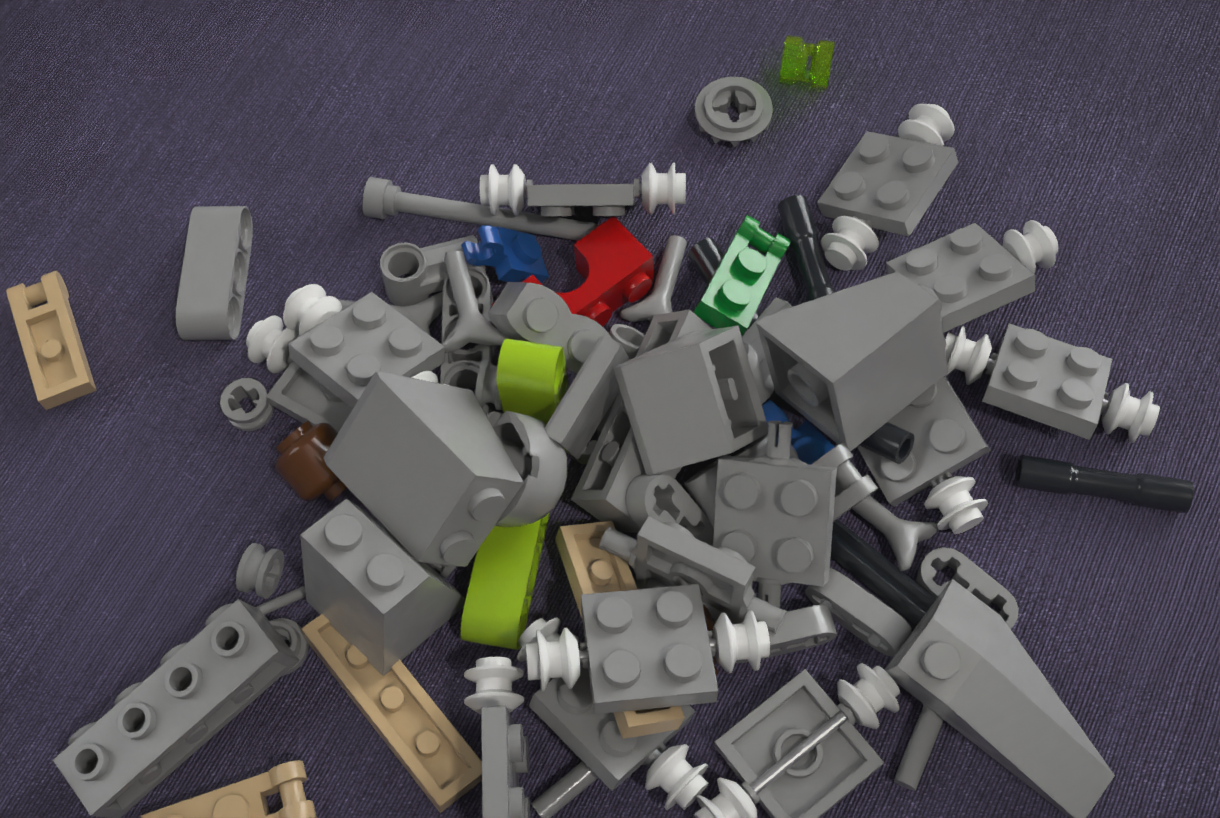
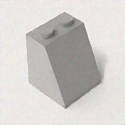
(856, 354)
(425, 466)
(373, 586)

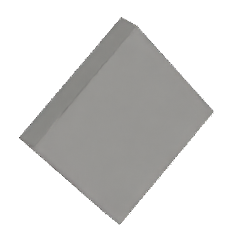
(587, 398)

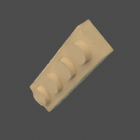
(600, 571)
(401, 716)

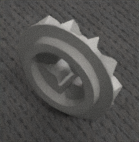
(751, 102)

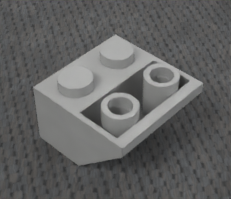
(691, 399)

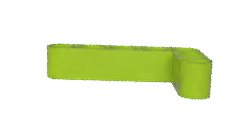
(506, 565)

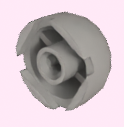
(539, 463)

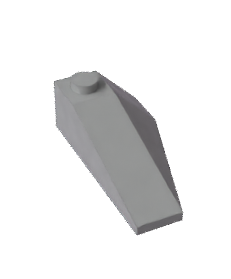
(990, 690)

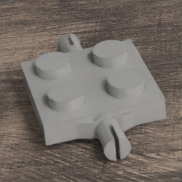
(776, 514)
(672, 557)

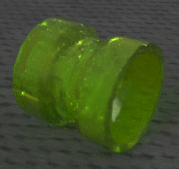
(795, 62)

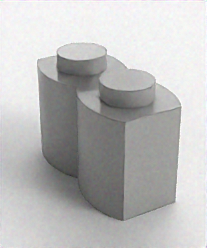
(541, 316)

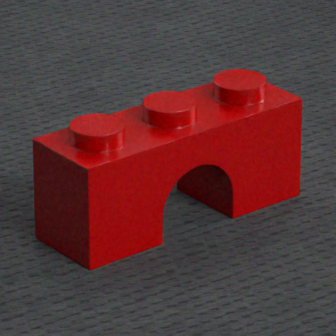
(614, 270)

